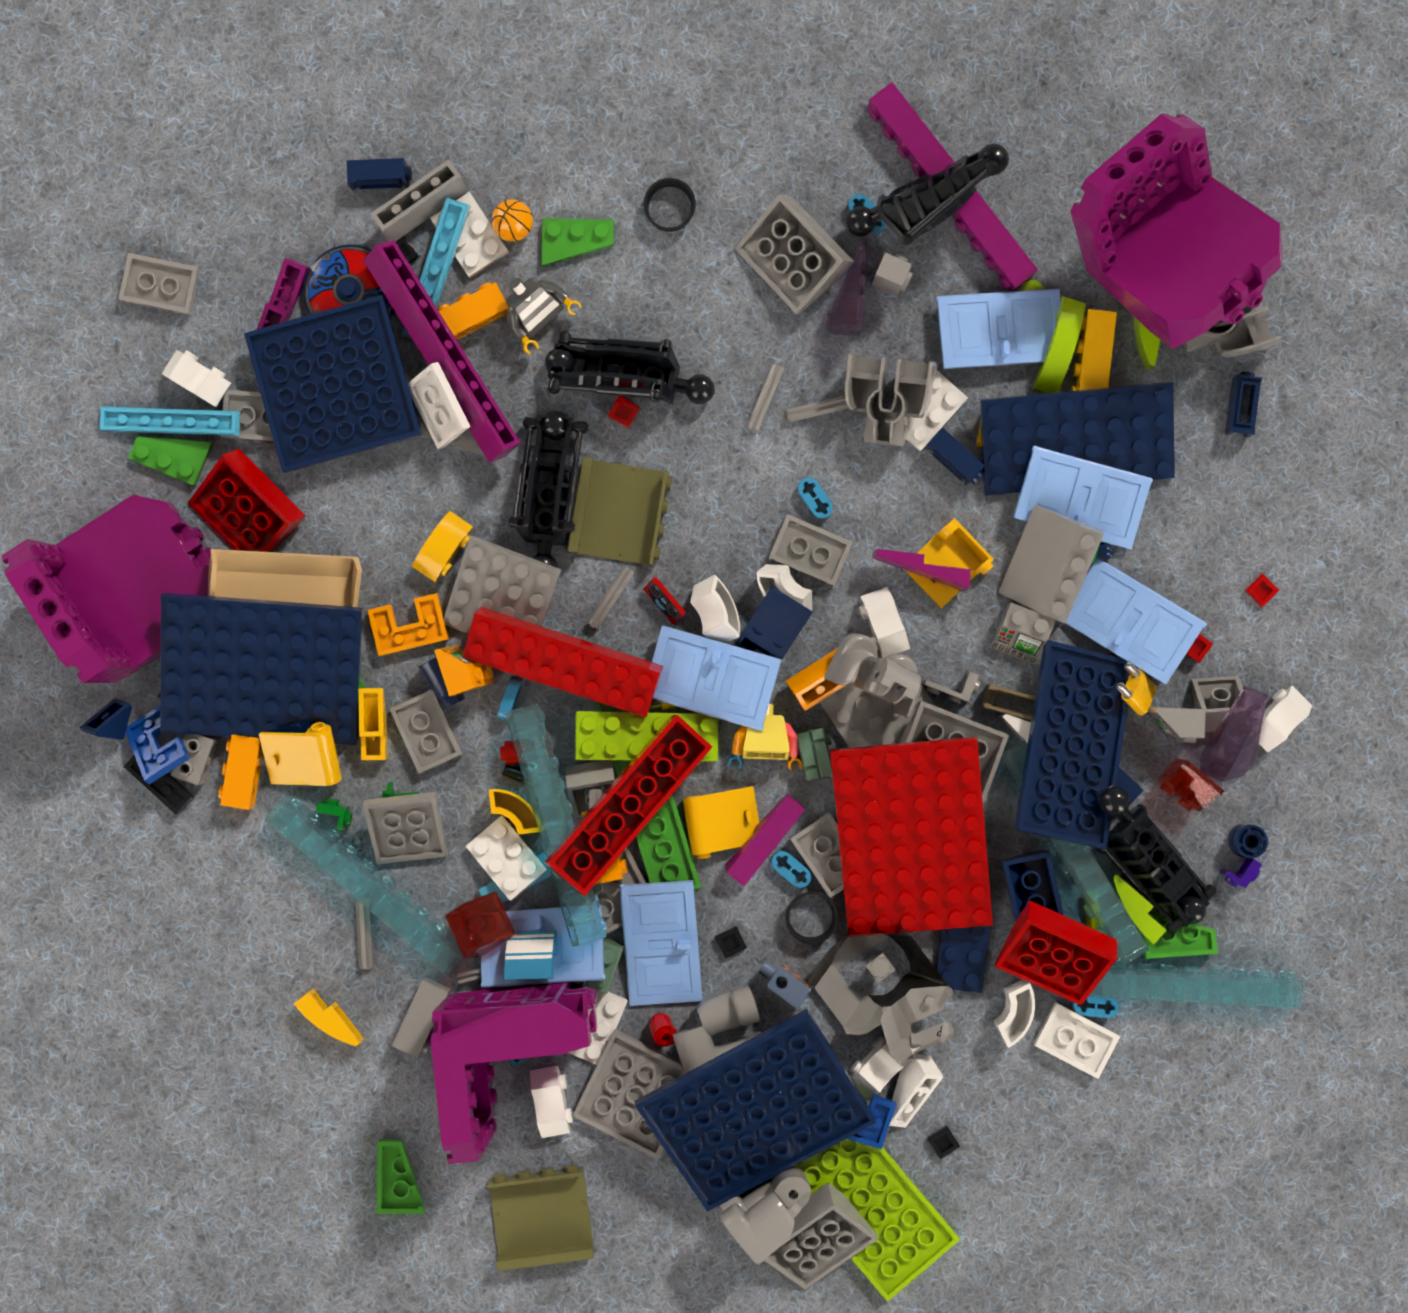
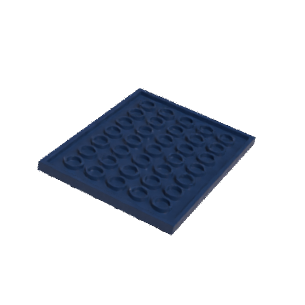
(258, 666)
(756, 1110)

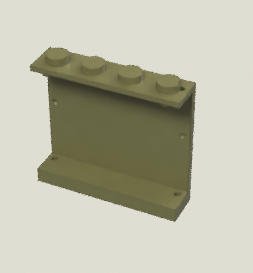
(619, 512)
(541, 1217)

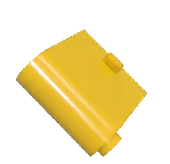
(951, 548)
(302, 757)
(718, 820)

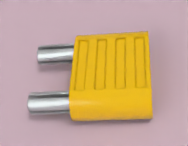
(1138, 690)

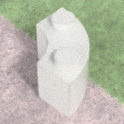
(196, 378)
(781, 579)
(716, 610)
(884, 622)
(1282, 717)
(1017, 1013)
(875, 1069)
(550, 1101)

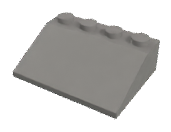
(793, 253)
(1051, 563)
(935, 723)
(822, 1238)

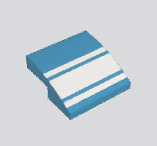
(530, 955)

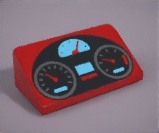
(664, 600)

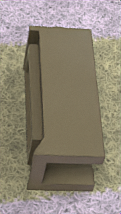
(989, 696)

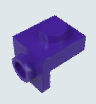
(1247, 873)

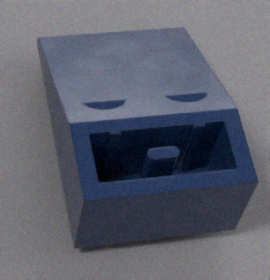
(774, 625)

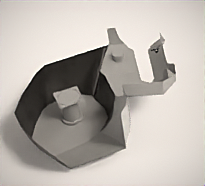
(912, 999)

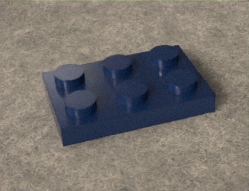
(963, 957)

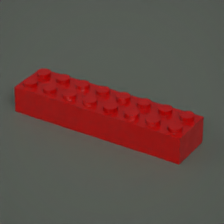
(562, 661)
(628, 805)

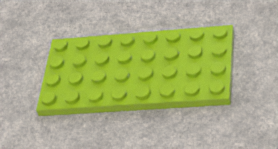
(906, 1222)

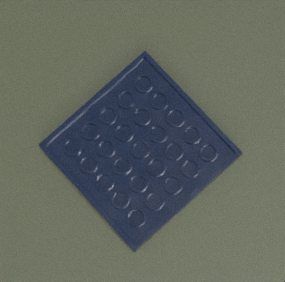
(333, 383)

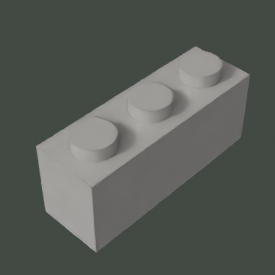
(418, 1024)

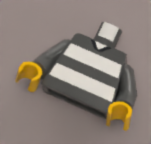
(534, 306)

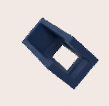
(378, 173)
(1233, 424)
(955, 457)

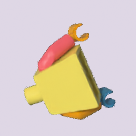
(775, 741)

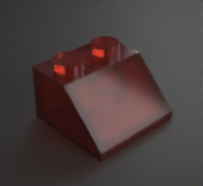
(1189, 785)
(480, 925)

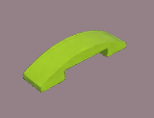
(1061, 346)

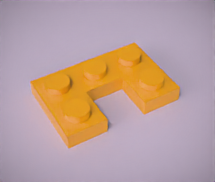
(394, 639)

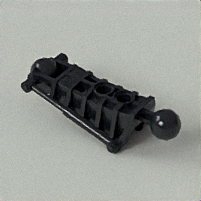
(931, 198)
(651, 363)
(554, 426)
(1140, 869)

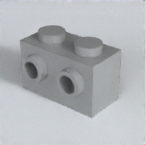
(893, 274)
(201, 752)

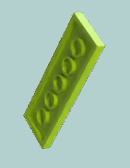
(625, 733)

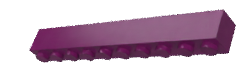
(929, 157)
(439, 345)

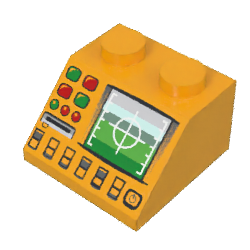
(460, 673)

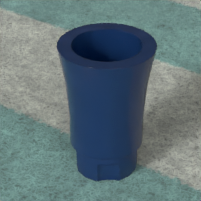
(434, 676)

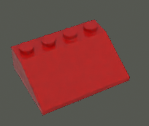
(245, 505)
(1057, 953)

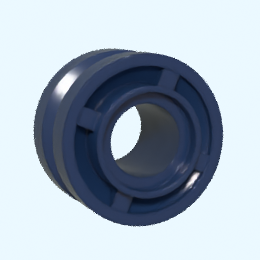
(1257, 845)

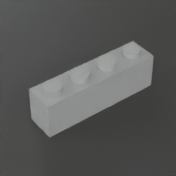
(419, 201)

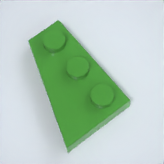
(396, 1180)

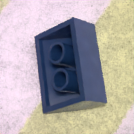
(1033, 879)

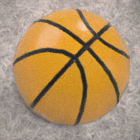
(512, 220)

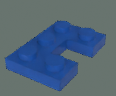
(152, 759)
(876, 1133)

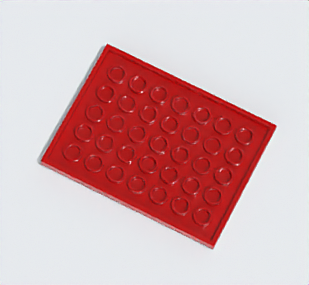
(912, 836)

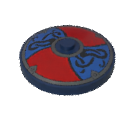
(340, 279)

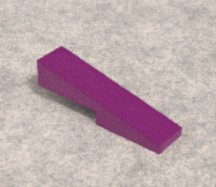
(285, 293)
(912, 562)
(764, 840)

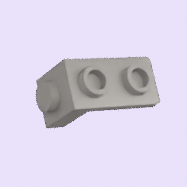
(969, 686)

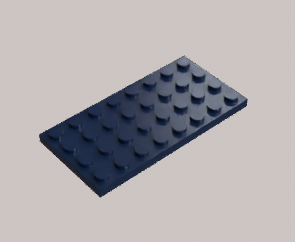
(1109, 426)
(1072, 745)

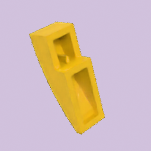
(372, 724)
(328, 1019)

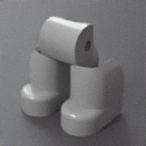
(1237, 339)
(866, 390)
(887, 678)
(717, 1015)
(767, 1213)

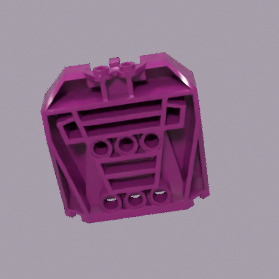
(1172, 235)
(104, 585)
(498, 1027)

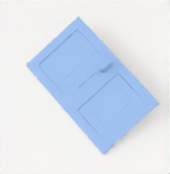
(996, 327)
(1085, 492)
(1133, 621)
(714, 677)
(660, 942)
(570, 963)

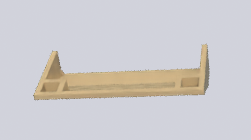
(285, 577)

